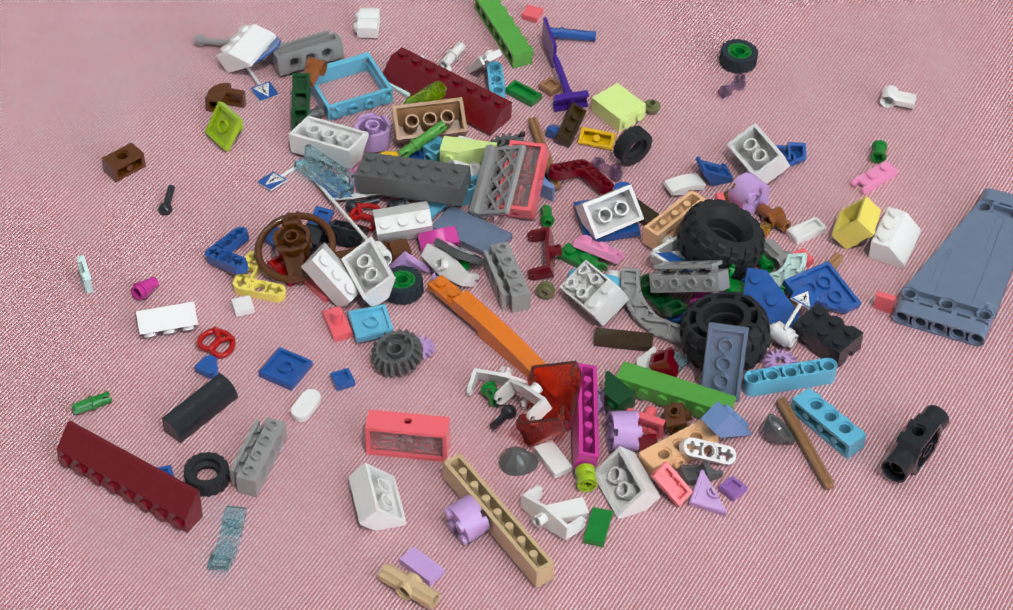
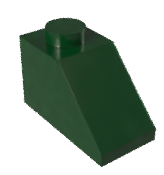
(617, 394)

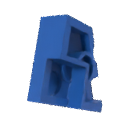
(793, 152)

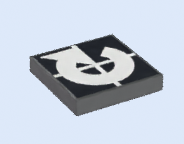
(458, 251)

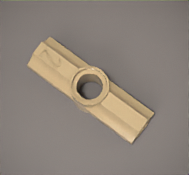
(409, 586)

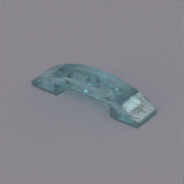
(229, 539)

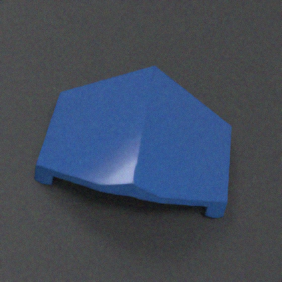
(715, 173)

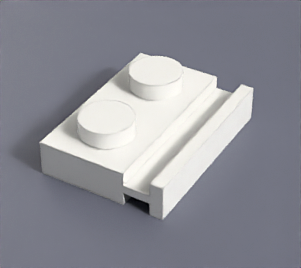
(483, 60)

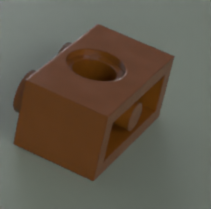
(123, 162)

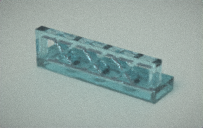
(326, 176)

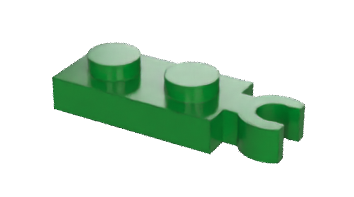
(575, 257)

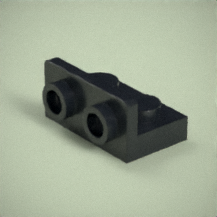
(346, 234)

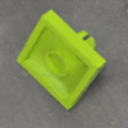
(224, 126)

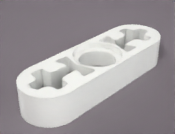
(699, 453)

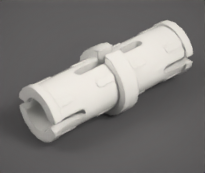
(452, 55)

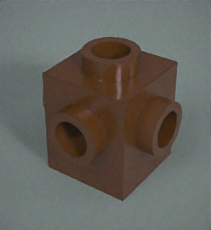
(676, 417)

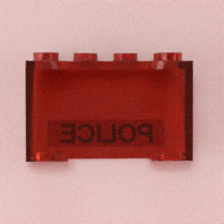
(561, 388)

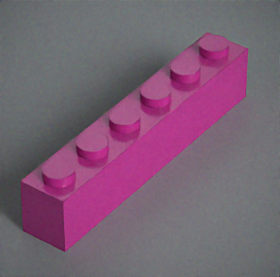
(585, 420)

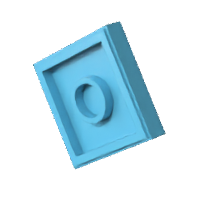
(370, 322)

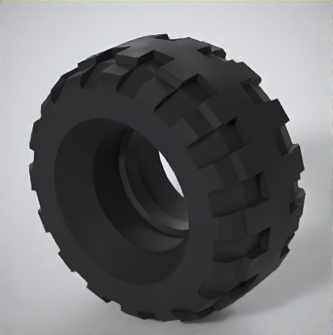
(721, 233)
(728, 309)

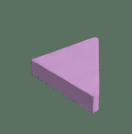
(408, 260)
(706, 497)

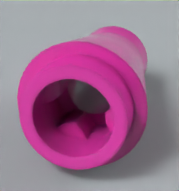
(143, 289)

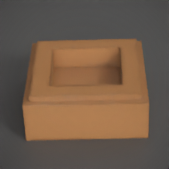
(550, 86)

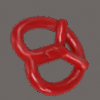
(363, 216)
(217, 342)

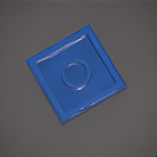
(285, 368)

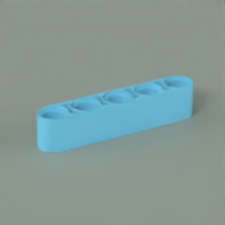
(789, 377)

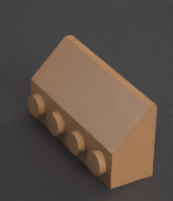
(416, 118)

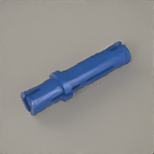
(574, 34)

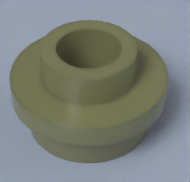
(652, 107)
(549, 287)

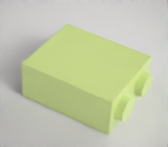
(618, 107)

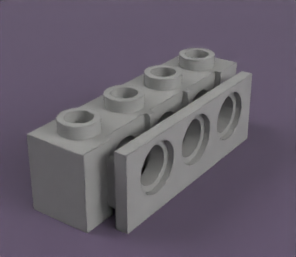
(294, 54)
(506, 278)
(689, 281)
(258, 456)

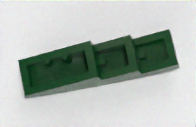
(300, 98)

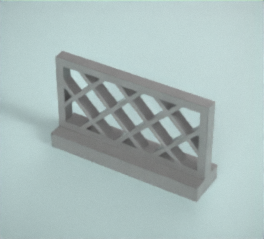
(488, 178)

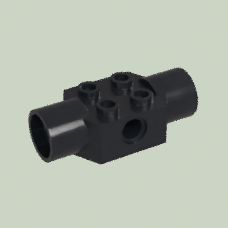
(915, 444)

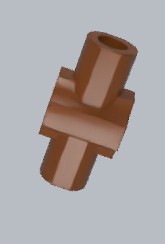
(774, 216)

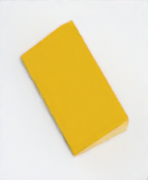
(597, 138)

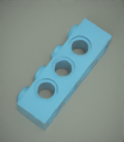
(828, 423)

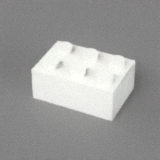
(758, 154)

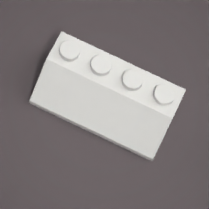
(335, 140)

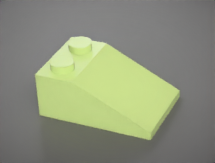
(463, 150)

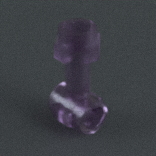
(738, 84)
(615, 170)

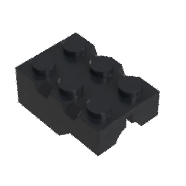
(828, 335)

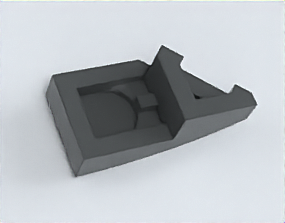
(690, 473)

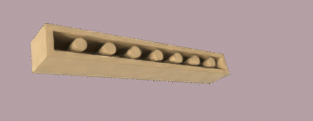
(503, 524)

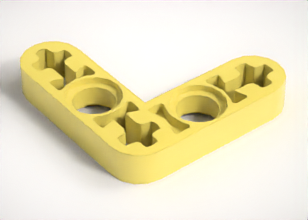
(276, 292)

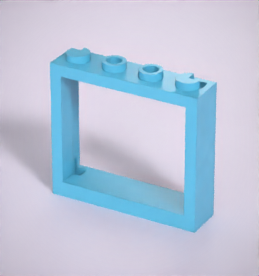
(357, 104)

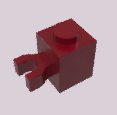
(664, 362)

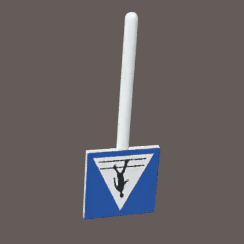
(262, 91)
(274, 180)
(804, 298)

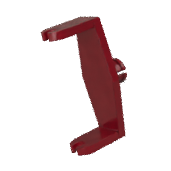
(551, 251)

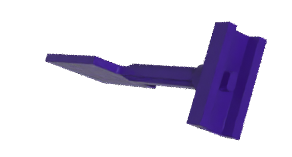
(561, 101)

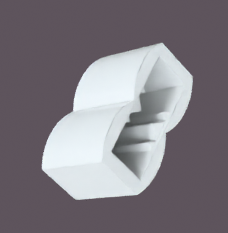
(367, 22)

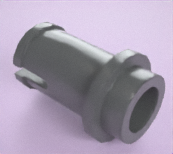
(317, 112)

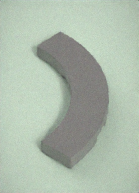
(642, 312)

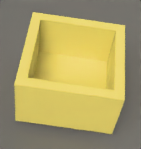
(856, 223)

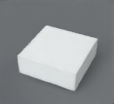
(242, 306)

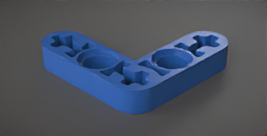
(235, 263)

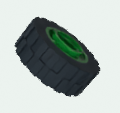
(738, 56)
(407, 285)

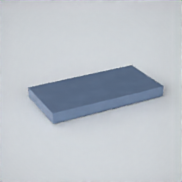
(472, 231)
(725, 358)

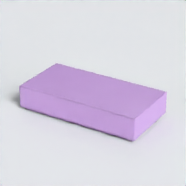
(422, 565)

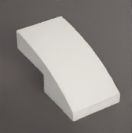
(682, 184)

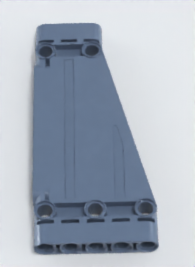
(965, 277)

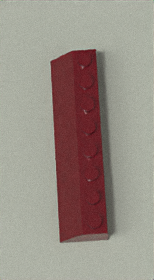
(482, 107)
(130, 477)

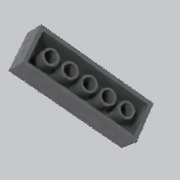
(413, 178)

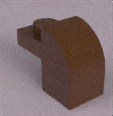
(224, 93)

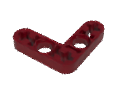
(583, 169)

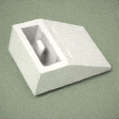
(594, 292)

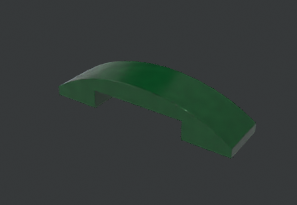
(660, 301)

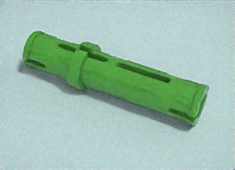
(420, 141)

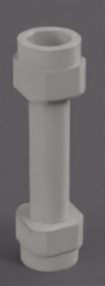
(200, 40)

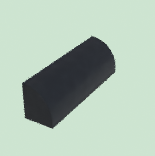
(199, 408)

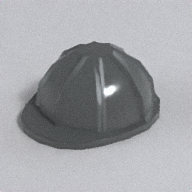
(777, 430)
(518, 461)

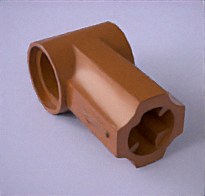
(316, 68)

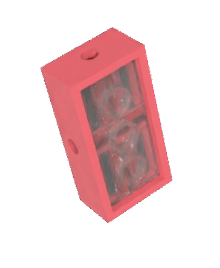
(529, 181)
(407, 435)

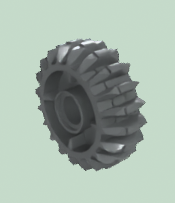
(397, 353)

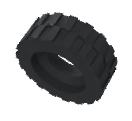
(632, 135)
(205, 461)

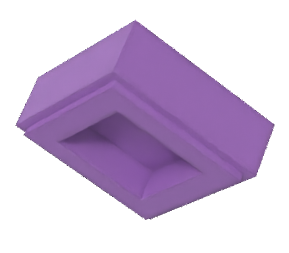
(732, 488)

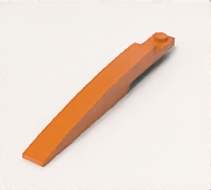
(489, 326)

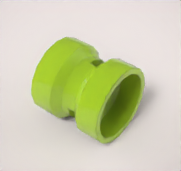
(586, 477)

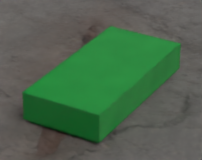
(523, 93)
(598, 527)

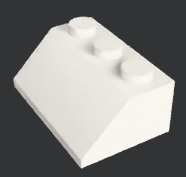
(245, 47)
(610, 211)
(402, 221)
(894, 238)
(370, 272)
(331, 276)
(166, 319)
(626, 483)
(376, 498)

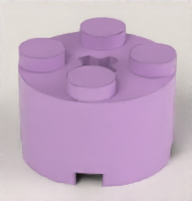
(378, 129)
(749, 192)
(623, 430)
(466, 519)

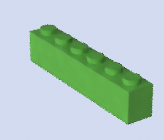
(505, 32)
(666, 389)

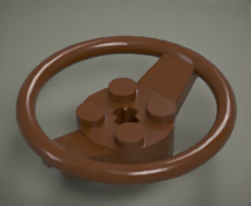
(292, 244)

